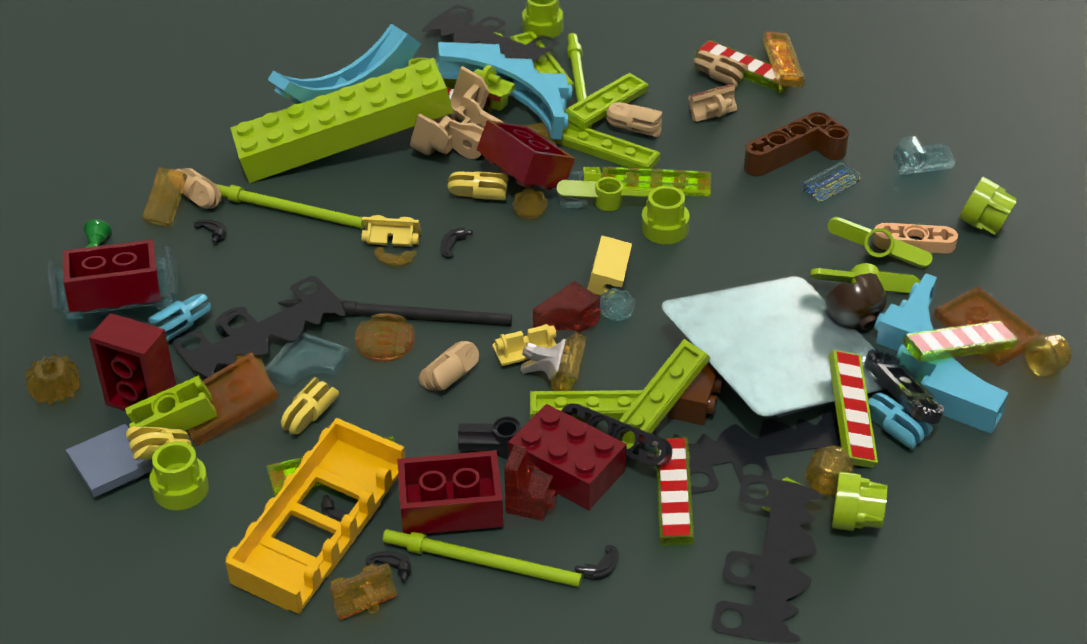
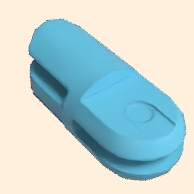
(182, 313)
(897, 420)

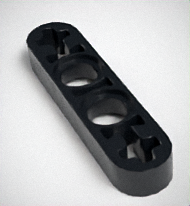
(617, 430)

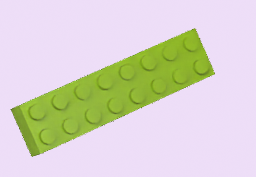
(340, 120)

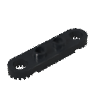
(904, 386)

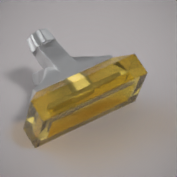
(558, 362)

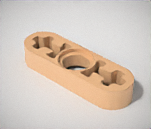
(933, 238)

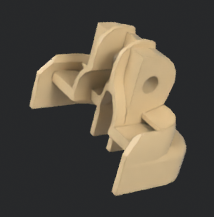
(447, 131)

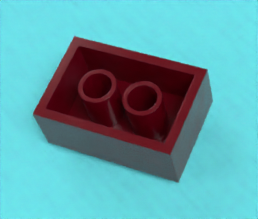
(524, 155)
(111, 276)
(131, 361)
(576, 454)
(450, 492)

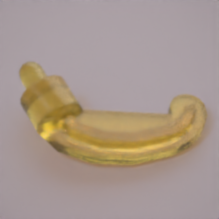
(392, 259)

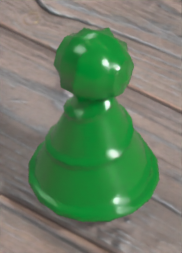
(97, 232)

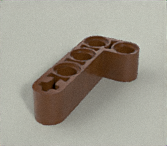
(794, 140)

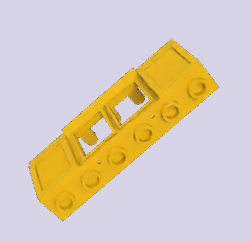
(343, 460)

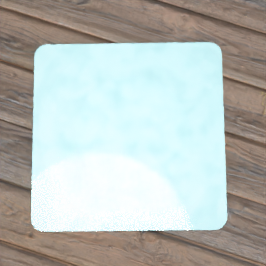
(770, 342)

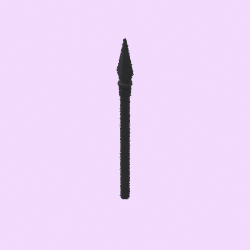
(355, 308)

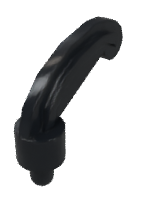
(218, 229)
(450, 238)
(219, 328)
(329, 510)
(393, 559)
(604, 567)

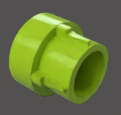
(543, 18)
(988, 206)
(665, 216)
(178, 476)
(858, 503)

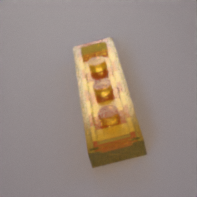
(783, 59)

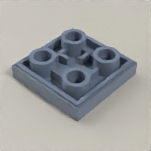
(107, 461)

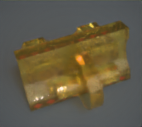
(363, 591)

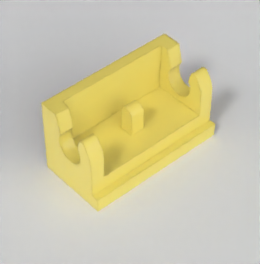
(609, 264)

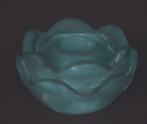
(617, 304)

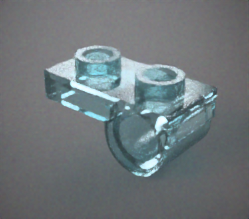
(915, 158)

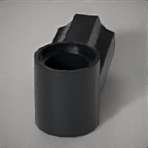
(488, 436)

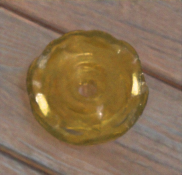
(530, 203)

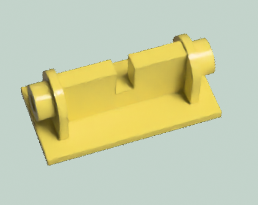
(378, 228)
(510, 346)

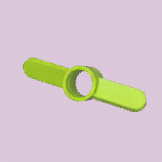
(605, 191)
(897, 249)
(890, 281)

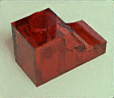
(569, 309)
(527, 488)

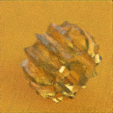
(52, 379)

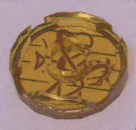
(384, 337)

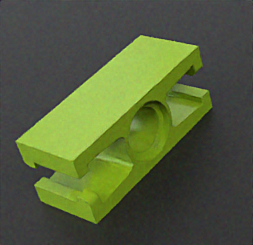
(175, 408)

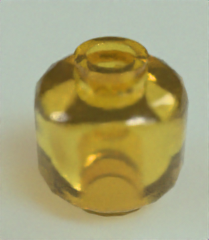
(1048, 354)
(825, 467)

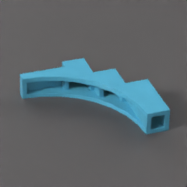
(387, 54)
(541, 92)
(958, 390)

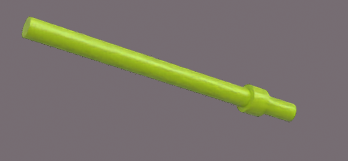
(575, 53)
(238, 194)
(420, 543)

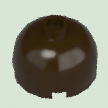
(857, 303)

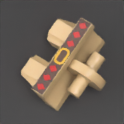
(712, 103)

